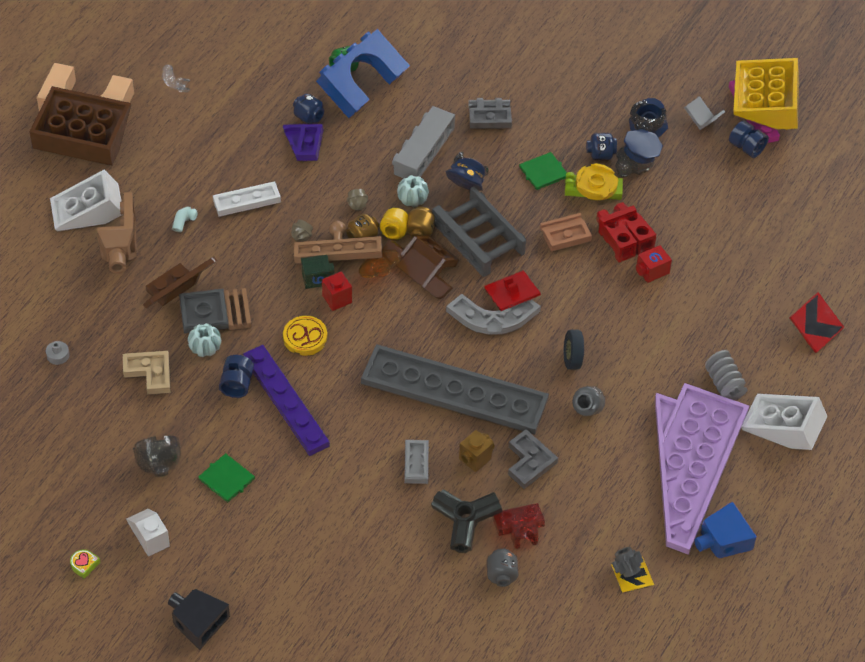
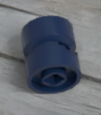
(748, 138)
(236, 376)

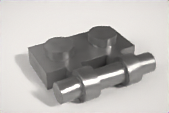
(490, 113)

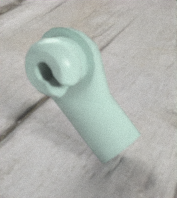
(181, 216)

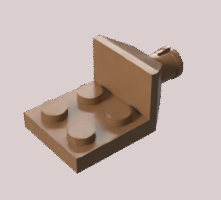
(119, 242)

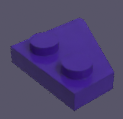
(304, 140)

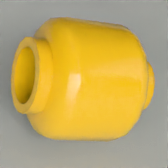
(394, 223)

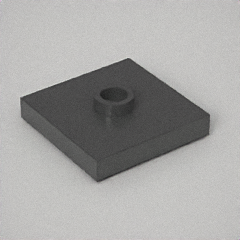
(203, 308)

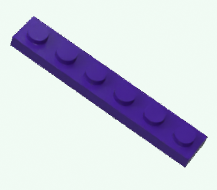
(287, 401)

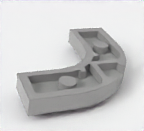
(491, 321)

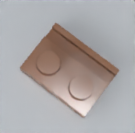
(565, 232)

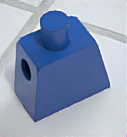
(726, 533)

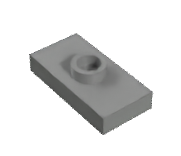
(416, 461)

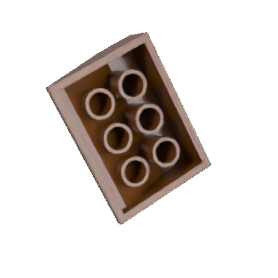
(80, 125)

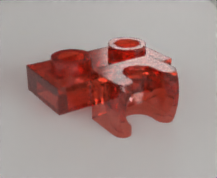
(520, 523)

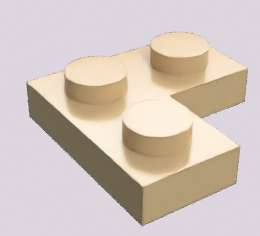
(153, 366)

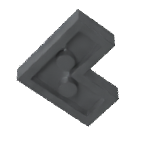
(534, 461)

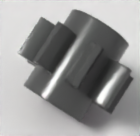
(627, 561)

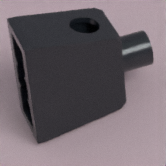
(198, 615)

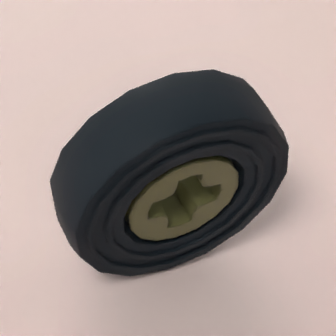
(573, 349)

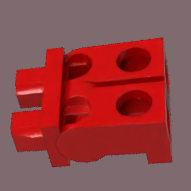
(625, 231)

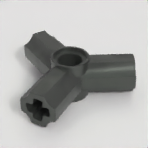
(464, 527)

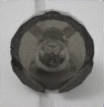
(158, 456)

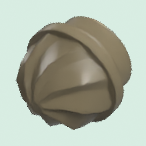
(357, 199)
(301, 231)

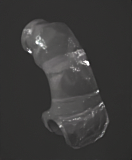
(169, 78)

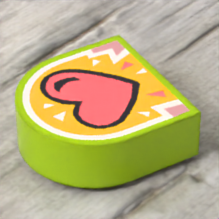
(84, 562)

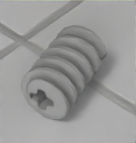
(725, 375)

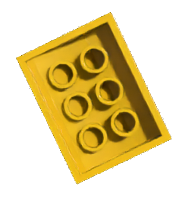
(768, 92)

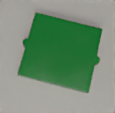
(543, 170)
(226, 477)

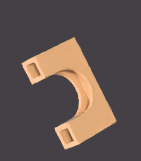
(64, 77)

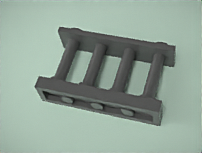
(470, 247)

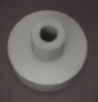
(57, 352)

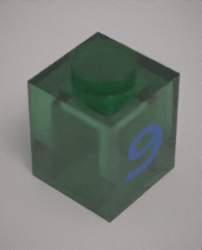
(316, 269)

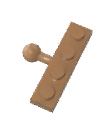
(339, 248)

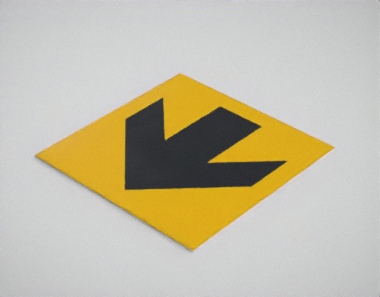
(637, 581)

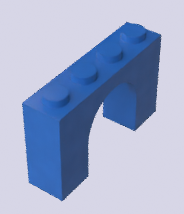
(372, 50)

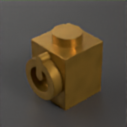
(476, 450)

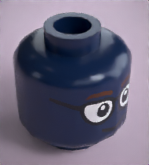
(308, 108)
(601, 146)

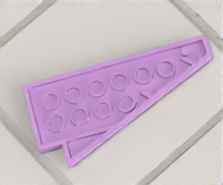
(693, 451)

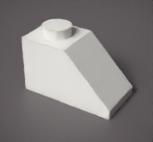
(149, 531)

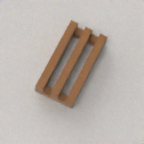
(242, 294)

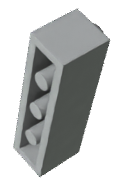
(424, 143)

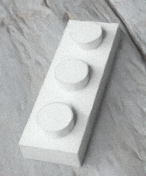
(246, 198)

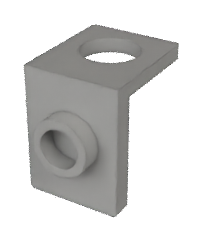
(700, 113)

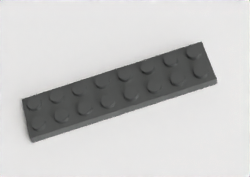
(455, 389)

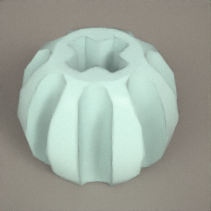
(412, 191)
(204, 340)

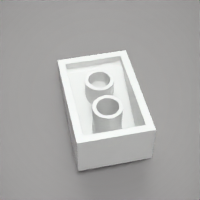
(87, 203)
(786, 419)

